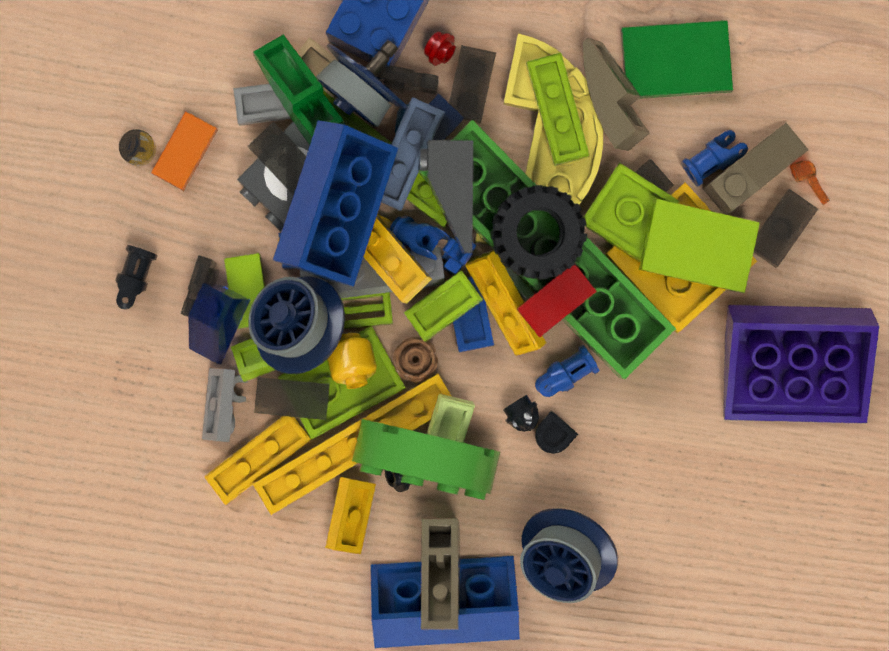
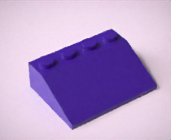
(799, 363)

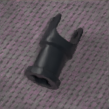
(130, 284)

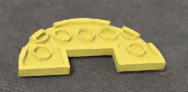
(572, 177)

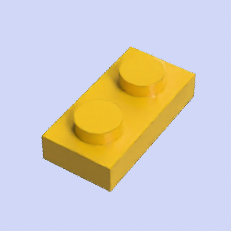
(350, 515)

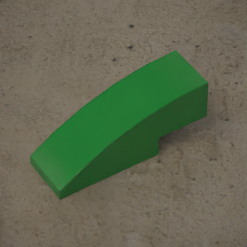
(295, 86)

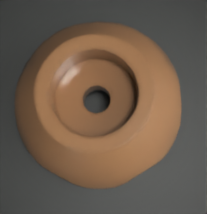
(403, 359)

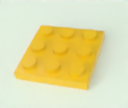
(675, 298)

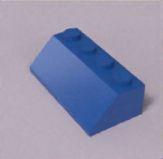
(485, 604)

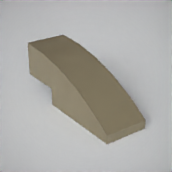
(612, 96)

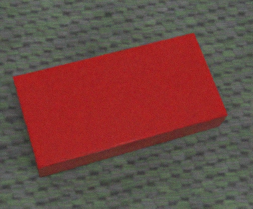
(556, 300)

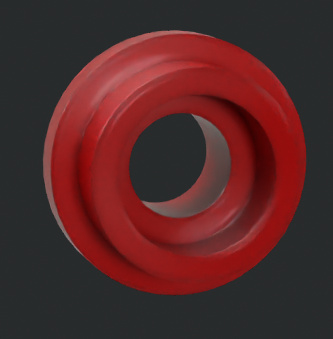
(440, 48)

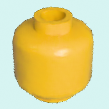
(352, 361)

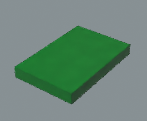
(678, 59)

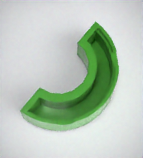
(426, 458)

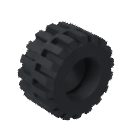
(570, 225)

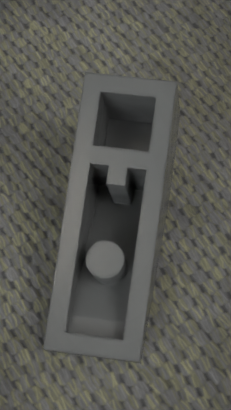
(451, 181)

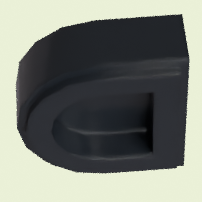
(554, 434)

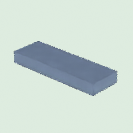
(415, 130)

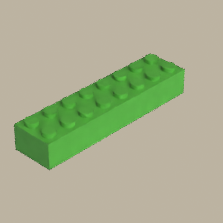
(616, 319)

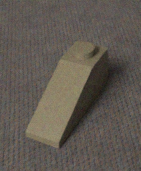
(755, 169)
(440, 574)

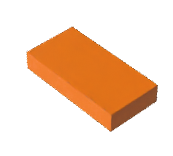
(184, 151)

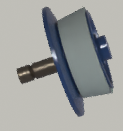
(358, 86)
(296, 323)
(567, 555)

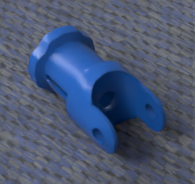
(713, 157)
(419, 237)
(564, 374)

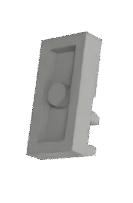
(218, 415)

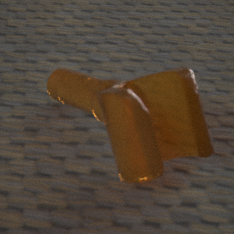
(806, 171)

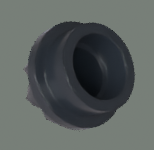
(522, 414)

